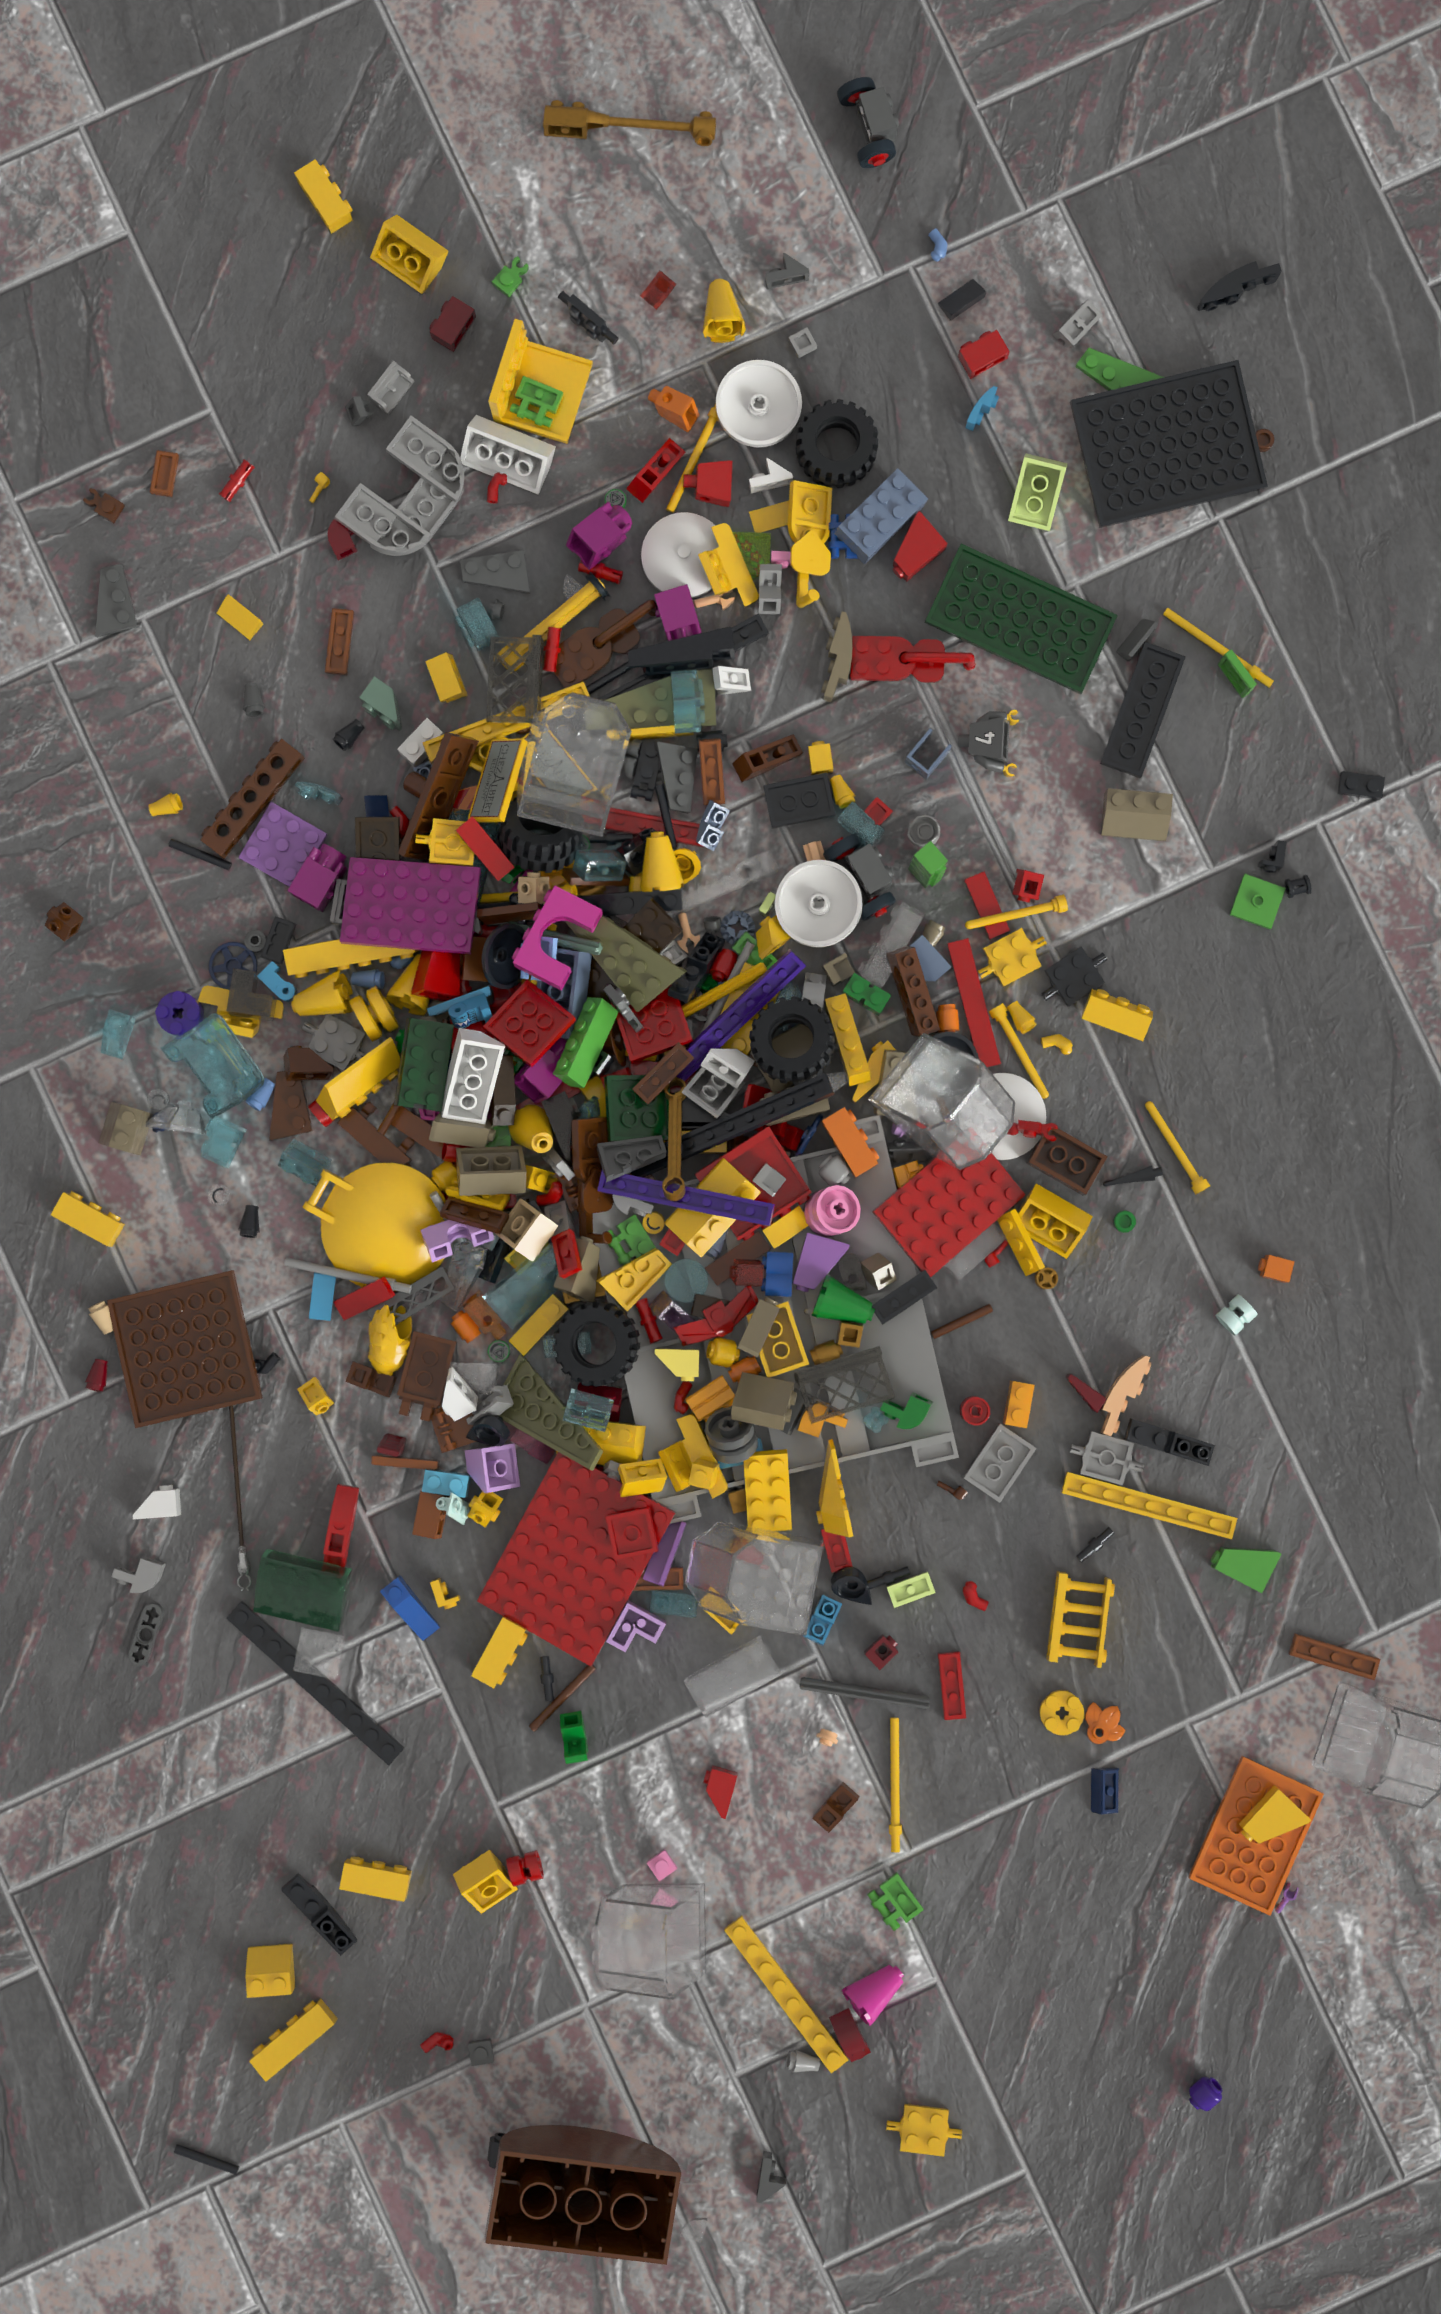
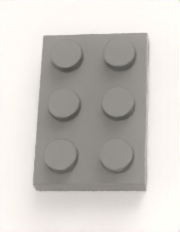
(999, 1462)

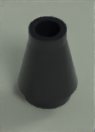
(347, 736)
(250, 1222)

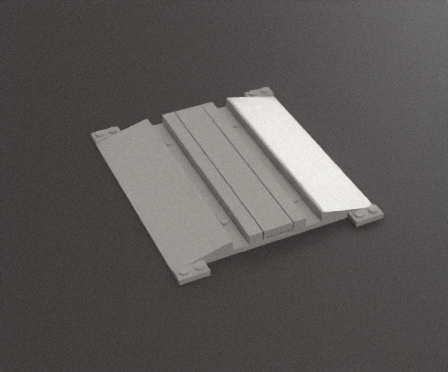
(902, 1340)

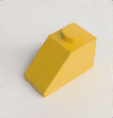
(770, 936)

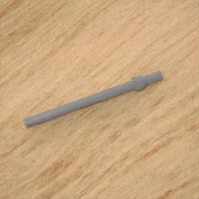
(736, 971)
(348, 1275)

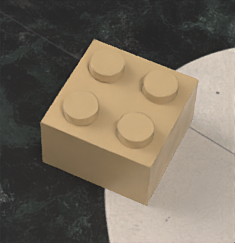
(527, 1230)

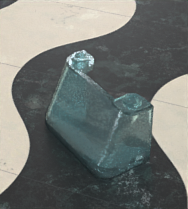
(217, 1062)

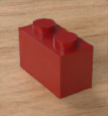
(983, 353)

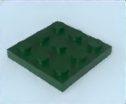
(629, 1114)

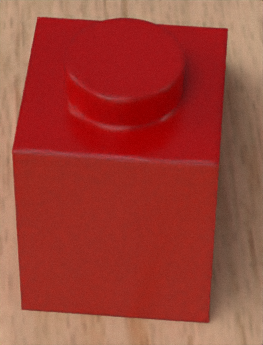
(720, 1787)

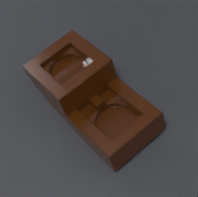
(369, 1379)
(835, 1807)

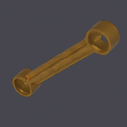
(674, 1141)

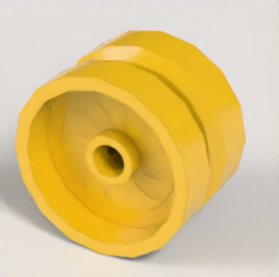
(374, 1013)

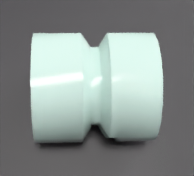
(1230, 1320)

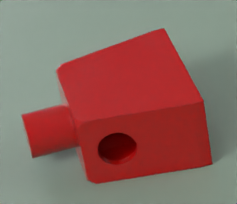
(711, 482)

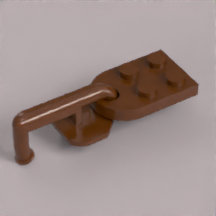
(615, 633)
(588, 1169)

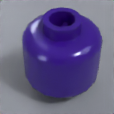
(1205, 2093)

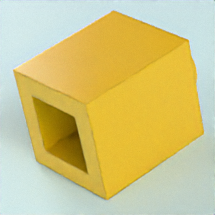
(820, 758)
(703, 1474)

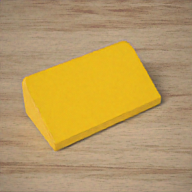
(239, 617)

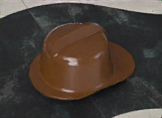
(614, 1044)

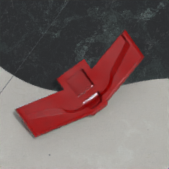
(718, 1318)

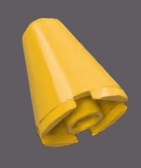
(722, 313)
(660, 865)
(400, 992)
(324, 997)
(532, 1129)

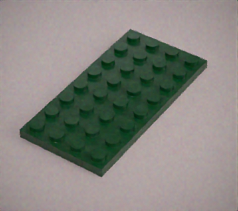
(1021, 618)

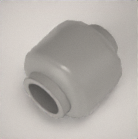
(834, 1170)

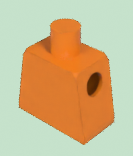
(675, 407)

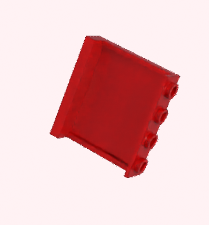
(748, 1160)

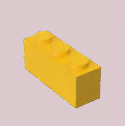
(324, 195)
(1117, 1014)
(88, 1218)
(499, 1652)
(375, 1879)

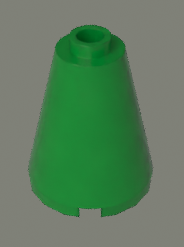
(841, 1303)

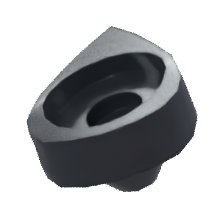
(489, 1431)
(851, 1585)

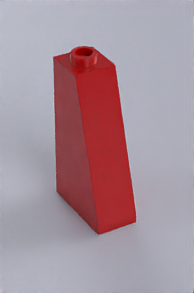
(437, 976)

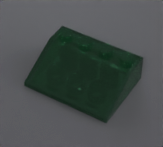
(301, 1589)

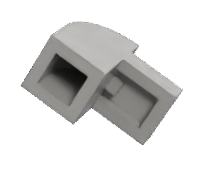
(769, 589)
(814, 988)
(640, 1207)
(146, 1577)

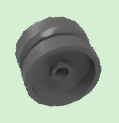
(730, 1439)

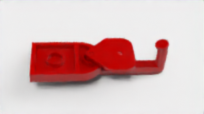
(880, 657)

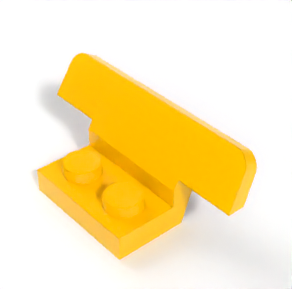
(727, 567)
(239, 1025)
(680, 1456)

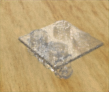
(319, 1653)

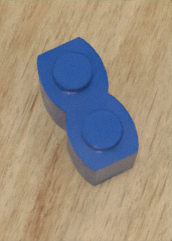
(778, 1274)

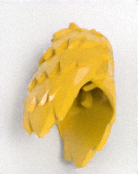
(388, 1341)

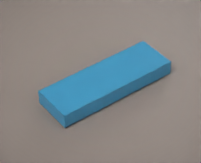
(444, 1007)

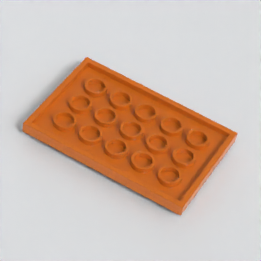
(1244, 1868)

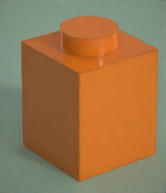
(1276, 1268)

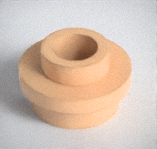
(827, 1737)

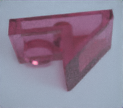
(533, 1446)

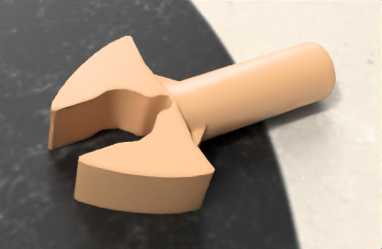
(725, 603)
(686, 933)

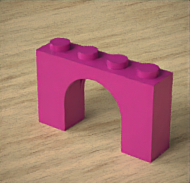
(558, 907)

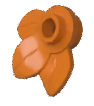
(1104, 1720)

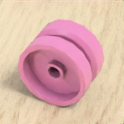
(832, 1211)

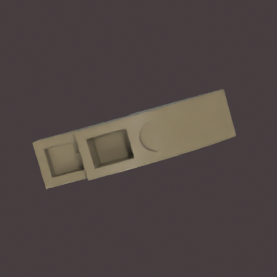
(840, 649)

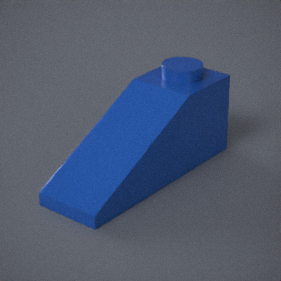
(410, 1608)

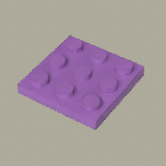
(281, 844)

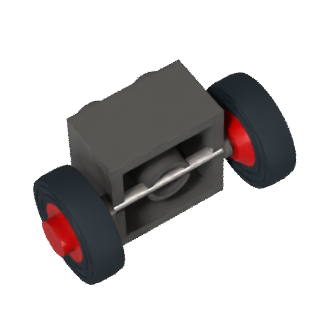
(875, 118)
(867, 871)

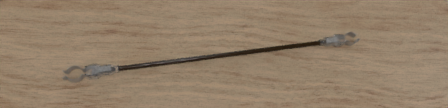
(243, 1564)

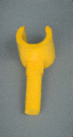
(323, 482)

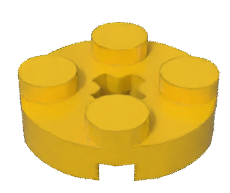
(1071, 1721)

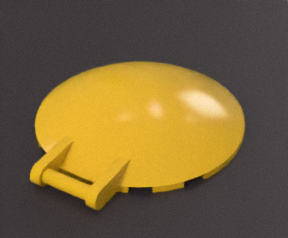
(377, 1220)

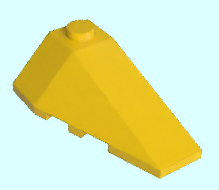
(832, 1504)

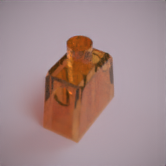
(477, 1309)

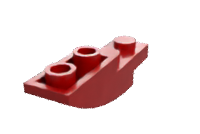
(340, 1525)

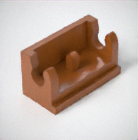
(429, 1519)

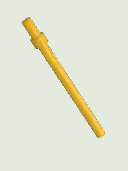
(694, 458)
(1254, 671)
(895, 1827)

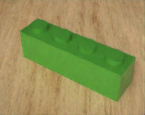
(928, 865)
(585, 1042)

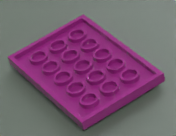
(410, 905)

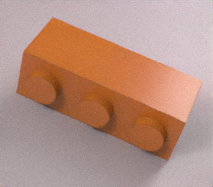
(850, 1141)

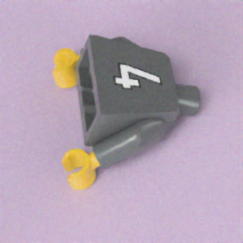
(989, 740)

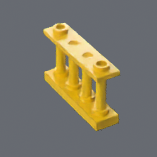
(1059, 1628)

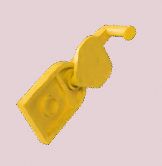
(809, 530)

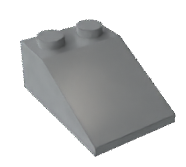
(711, 1092)

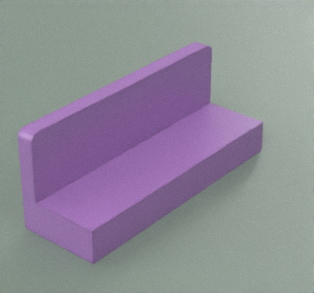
(662, 1560)

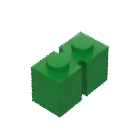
(874, 997)

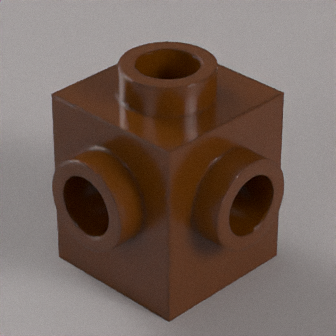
(63, 921)

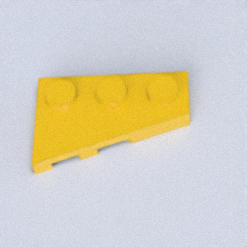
(633, 1279)

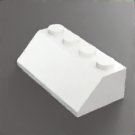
(500, 449)
(471, 1076)

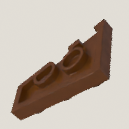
(289, 1110)

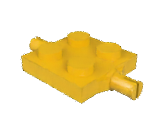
(446, 845)
(1012, 957)
(924, 2130)

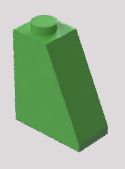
(1247, 1566)

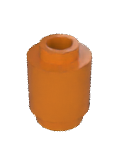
(947, 1018)
(465, 1326)
(746, 1365)

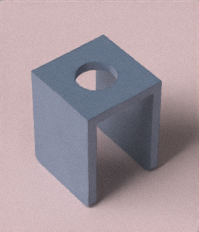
(916, 765)

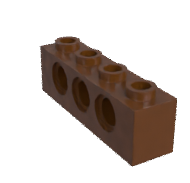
(913, 991)

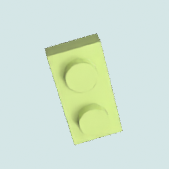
(910, 1589)

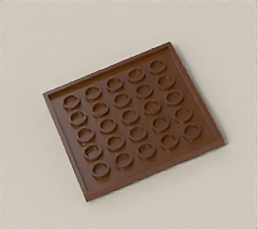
(184, 1349)

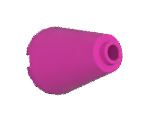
(873, 1992)

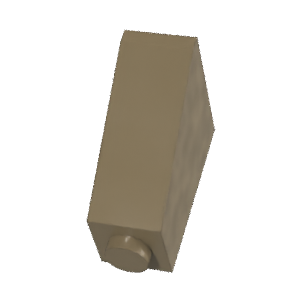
(461, 1132)
(583, 1283)
(759, 1326)

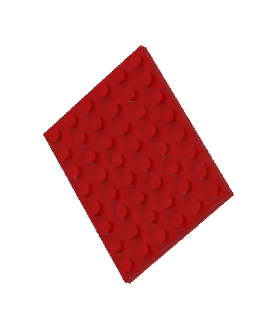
(561, 1564)

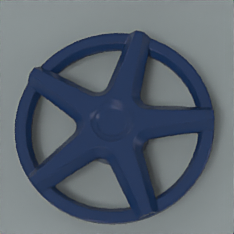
(230, 962)
(807, 1135)

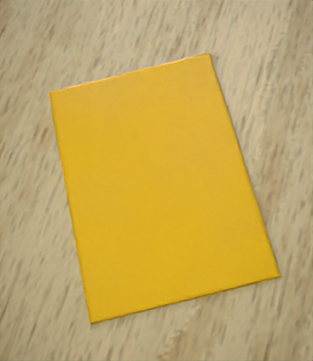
(770, 517)

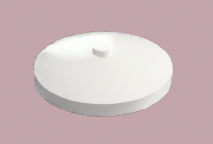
(758, 403)
(672, 552)
(818, 903)
(1028, 1107)

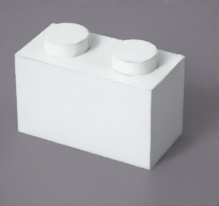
(412, 747)

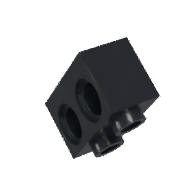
(637, 845)

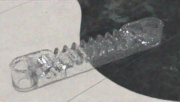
(760, 865)

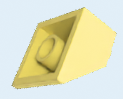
(681, 1362)

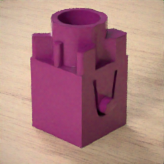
(599, 534)
(677, 613)
(318, 877)
(539, 1082)

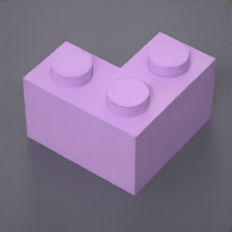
(632, 1621)

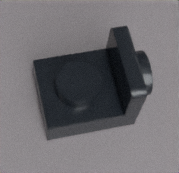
(1277, 854)

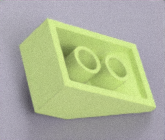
(1037, 492)

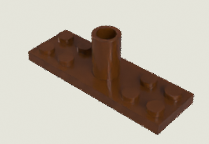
(437, 791)

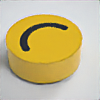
(653, 1222)

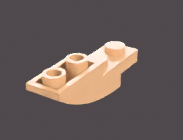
(1126, 1384)

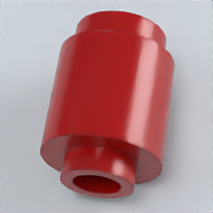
(723, 965)

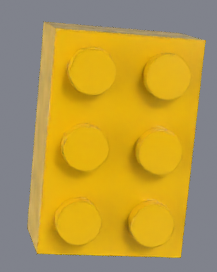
(783, 1345)

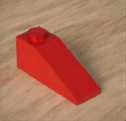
(655, 470)

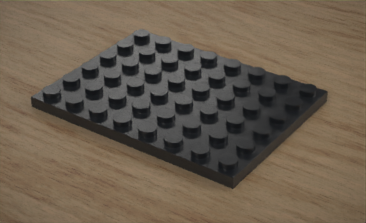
(1168, 443)

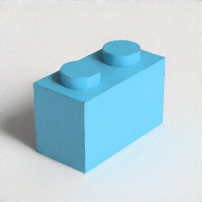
(446, 1482)

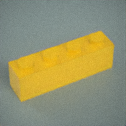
(847, 1039)
(293, 2039)

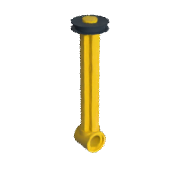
(560, 616)

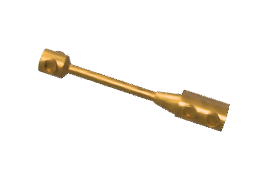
(576, 120)

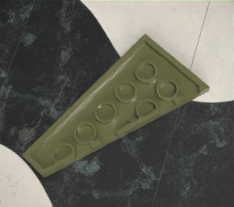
(653, 703)
(631, 962)
(541, 1413)

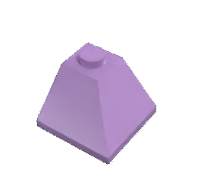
(493, 1467)

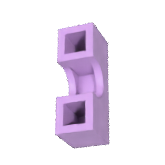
(439, 1237)

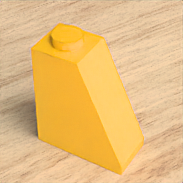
(1272, 1817)

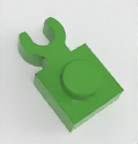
(508, 279)

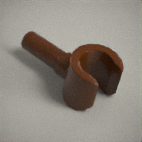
(960, 1493)

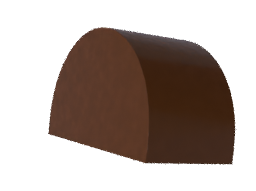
(583, 2194)

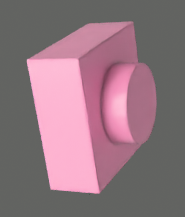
(781, 557)
(662, 1865)

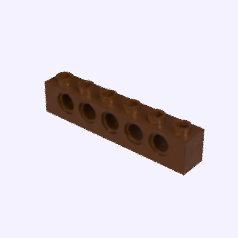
(264, 794)

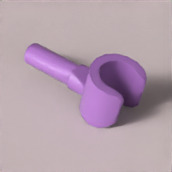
(1288, 1895)

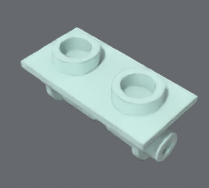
(454, 1507)

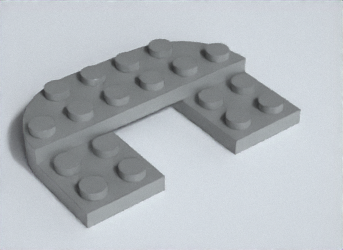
(424, 508)

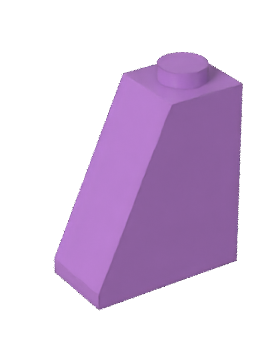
(816, 1260)

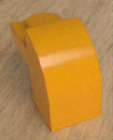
(815, 1428)

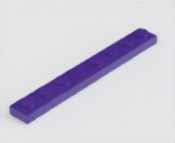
(743, 1009)
(694, 1199)

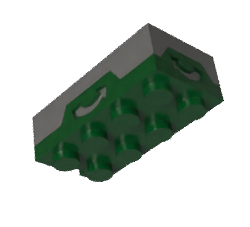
(423, 1064)

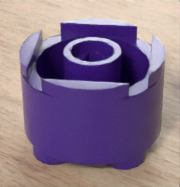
(168, 1012)

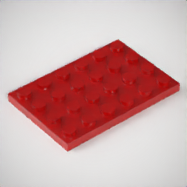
(946, 1209)

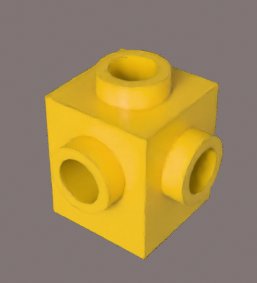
(485, 1508)

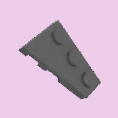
(678, 774)

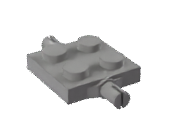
(336, 1041)
(1106, 1458)

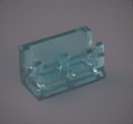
(588, 1410)

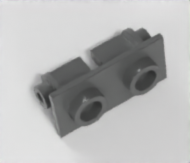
(902, 1149)

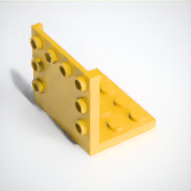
(547, 366)

